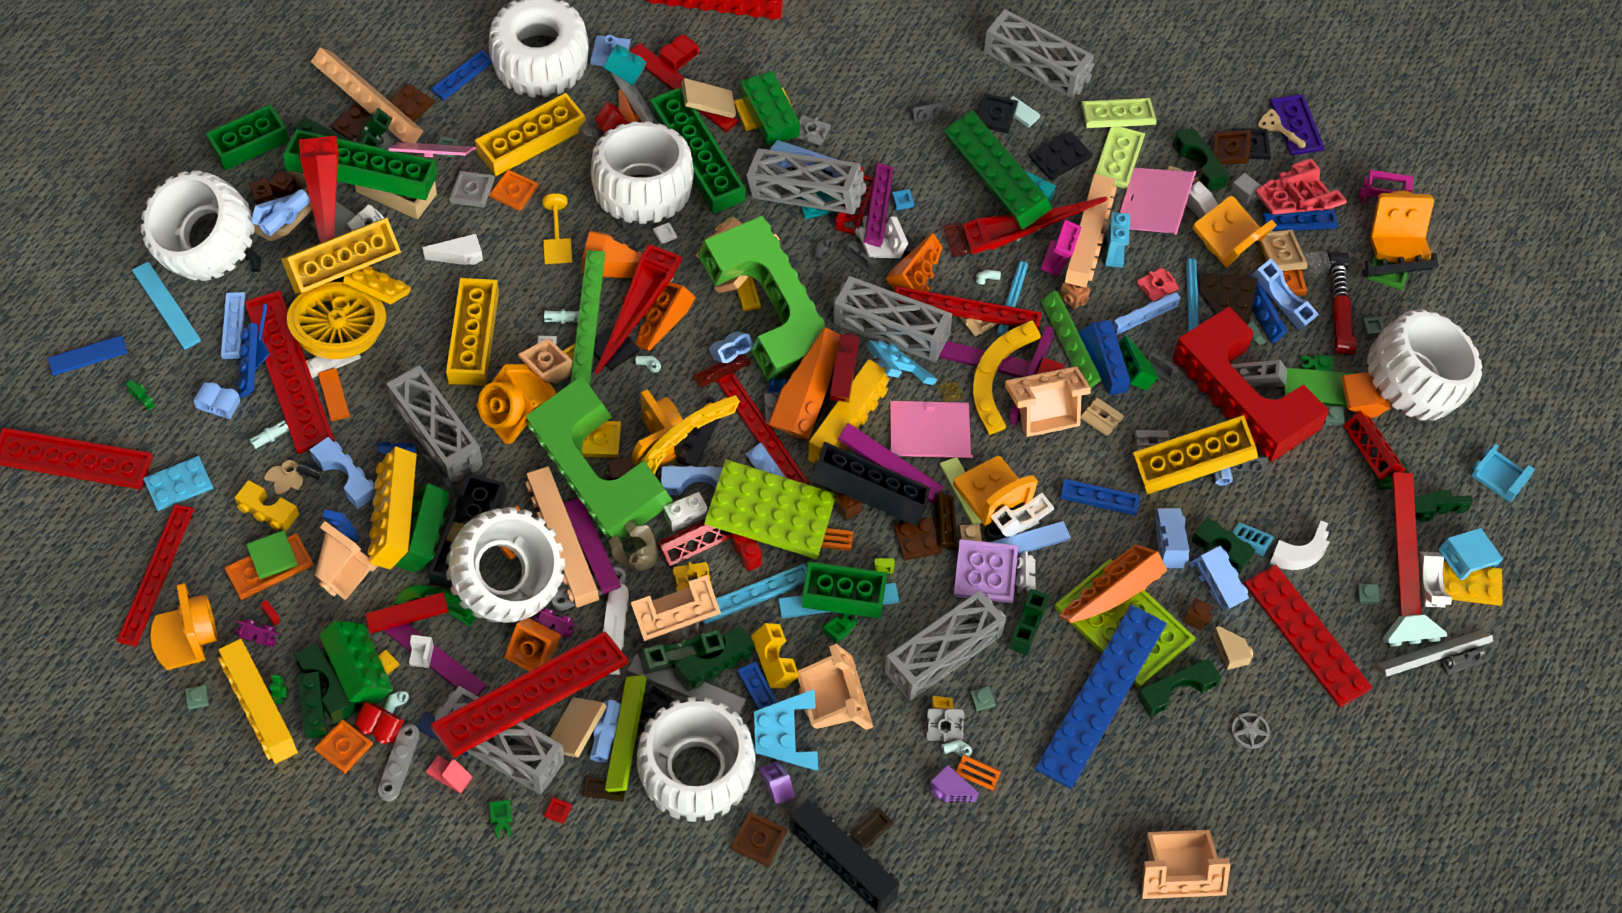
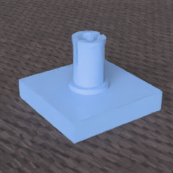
(603, 47)

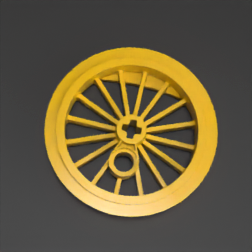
(337, 321)

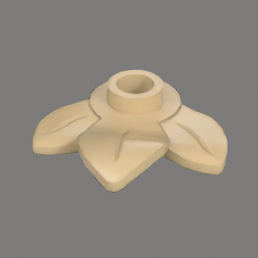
(283, 479)

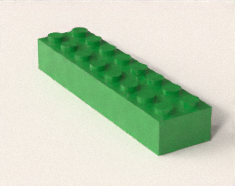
(373, 167)
(997, 169)
(712, 170)

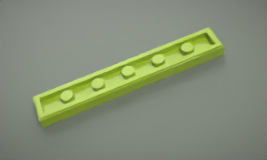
(626, 733)

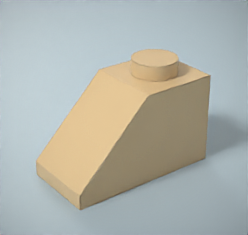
(1232, 648)

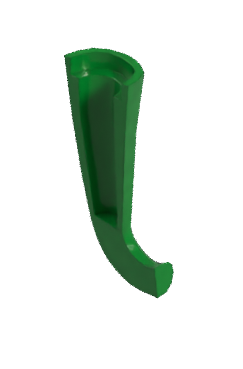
(455, 609)

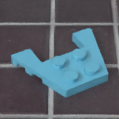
(896, 360)
(776, 731)

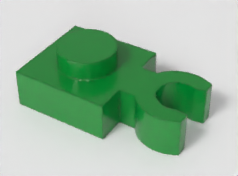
(1320, 362)
(138, 393)
(839, 629)
(278, 689)
(501, 815)

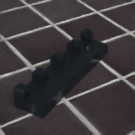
(1401, 267)
(697, 441)

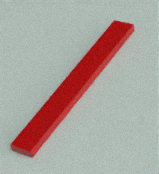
(673, 80)
(972, 308)
(760, 429)
(1406, 544)
(155, 575)

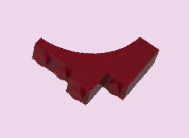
(844, 367)

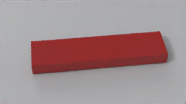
(407, 612)

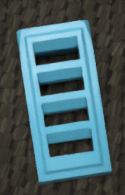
(1262, 536)

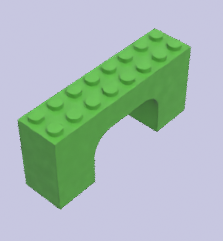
(757, 253)
(561, 429)

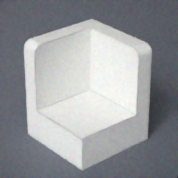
(421, 651)

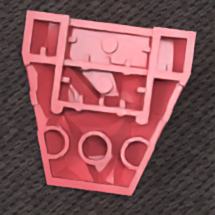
(1299, 191)

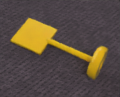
(556, 249)

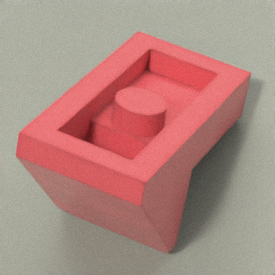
(449, 773)

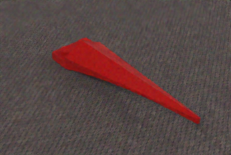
(320, 170)
(1001, 230)
(651, 277)

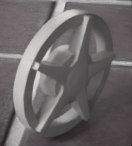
(1250, 730)

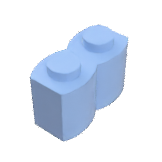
(730, 347)
(217, 400)

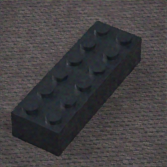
(870, 483)
(482, 496)
(844, 856)

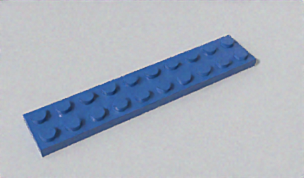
(1101, 697)

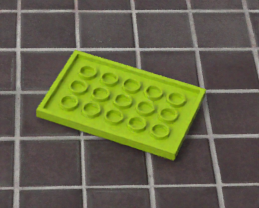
(770, 509)
(1101, 627)

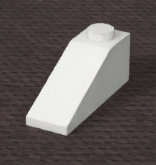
(1200, 200)
(457, 251)

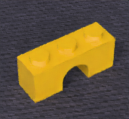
(278, 515)
(778, 671)

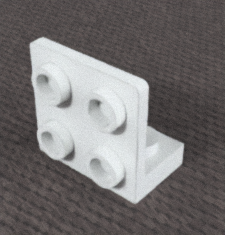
(893, 241)

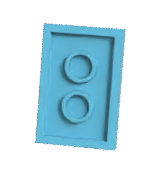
(178, 483)

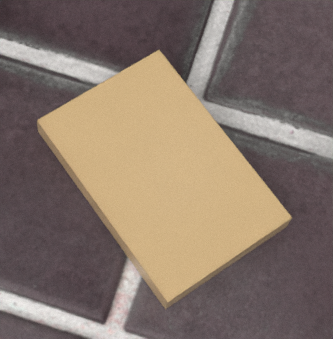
(708, 98)
(1283, 250)
(577, 725)

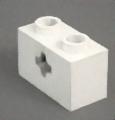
(685, 511)

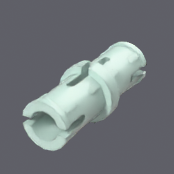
(561, 316)
(269, 434)

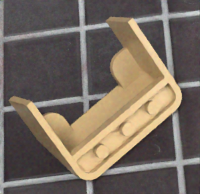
(287, 228)

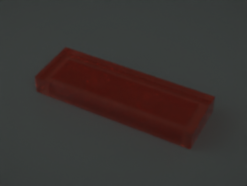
(720, 370)

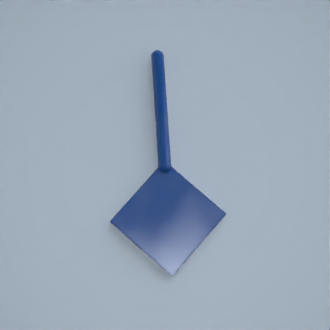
(261, 351)

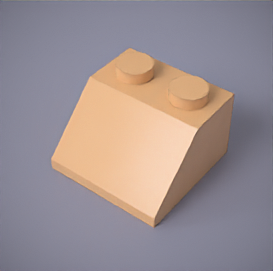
(548, 361)

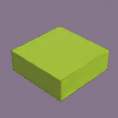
(884, 565)

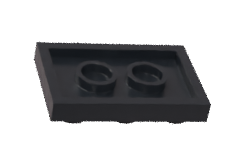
(1060, 155)

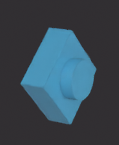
(903, 199)

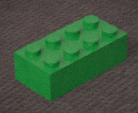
(769, 108)
(247, 137)
(425, 523)
(844, 590)
(356, 662)

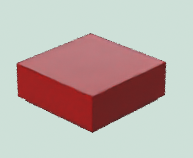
(270, 613)
(557, 810)

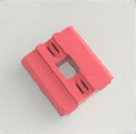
(1149, 286)

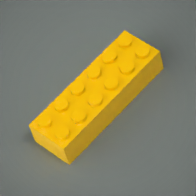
(530, 134)
(340, 255)
(472, 332)
(865, 392)
(1195, 454)
(392, 508)
(256, 702)

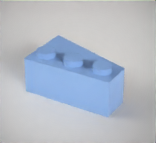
(1172, 537)
(1221, 578)

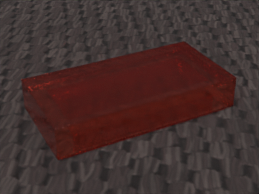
(957, 239)

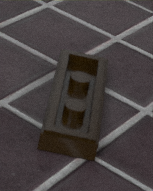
(945, 521)

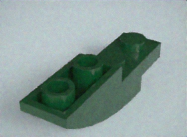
(1440, 502)

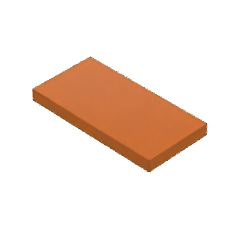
(245, 577)

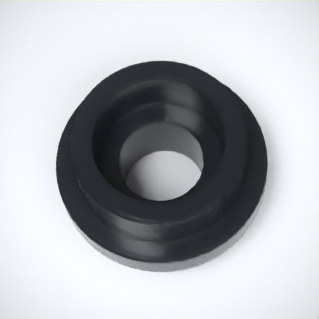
(992, 527)

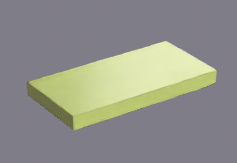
(1118, 113)
(1120, 155)

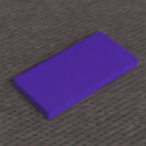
(1297, 119)

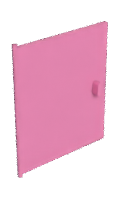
(430, 149)
(1157, 199)
(930, 429)

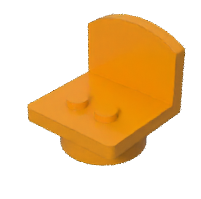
(1401, 226)
(1230, 230)
(510, 398)
(657, 418)
(993, 487)
(180, 634)

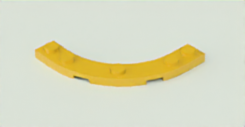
(988, 367)
(678, 432)

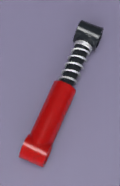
(1342, 315)

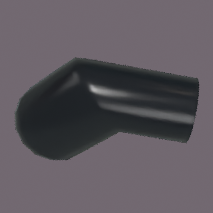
(254, 258)

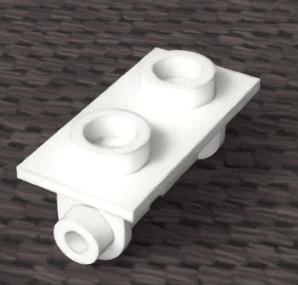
(1025, 566)

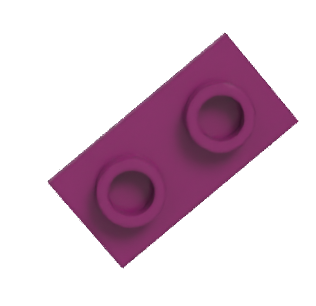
(562, 625)
(248, 630)

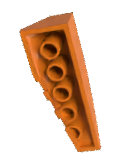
(805, 391)
(1120, 582)

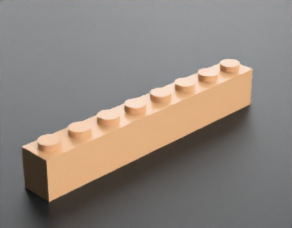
(365, 94)
(1090, 235)
(551, 508)

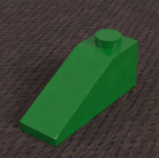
(1138, 367)

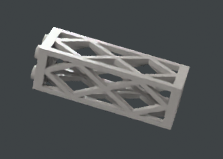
(1077, 70)
(849, 184)
(874, 314)
(466, 455)
(989, 629)
(548, 760)

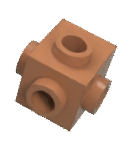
(1074, 294)

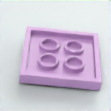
(987, 569)

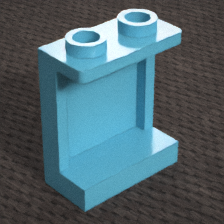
(1116, 239)
(1501, 473)
(1470, 553)

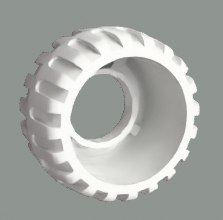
(538, 68)
(642, 151)
(175, 211)
(1424, 365)
(530, 543)
(689, 726)

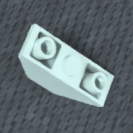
(1413, 629)

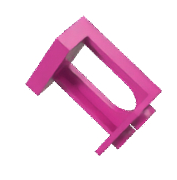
(1368, 190)
(1061, 250)

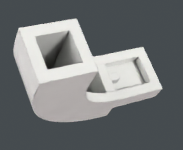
(1021, 519)
(1300, 557)
(1431, 580)

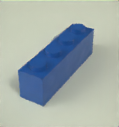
(1106, 355)

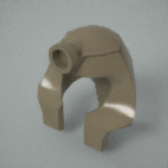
(645, 545)

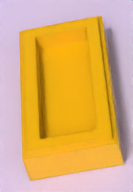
(748, 295)

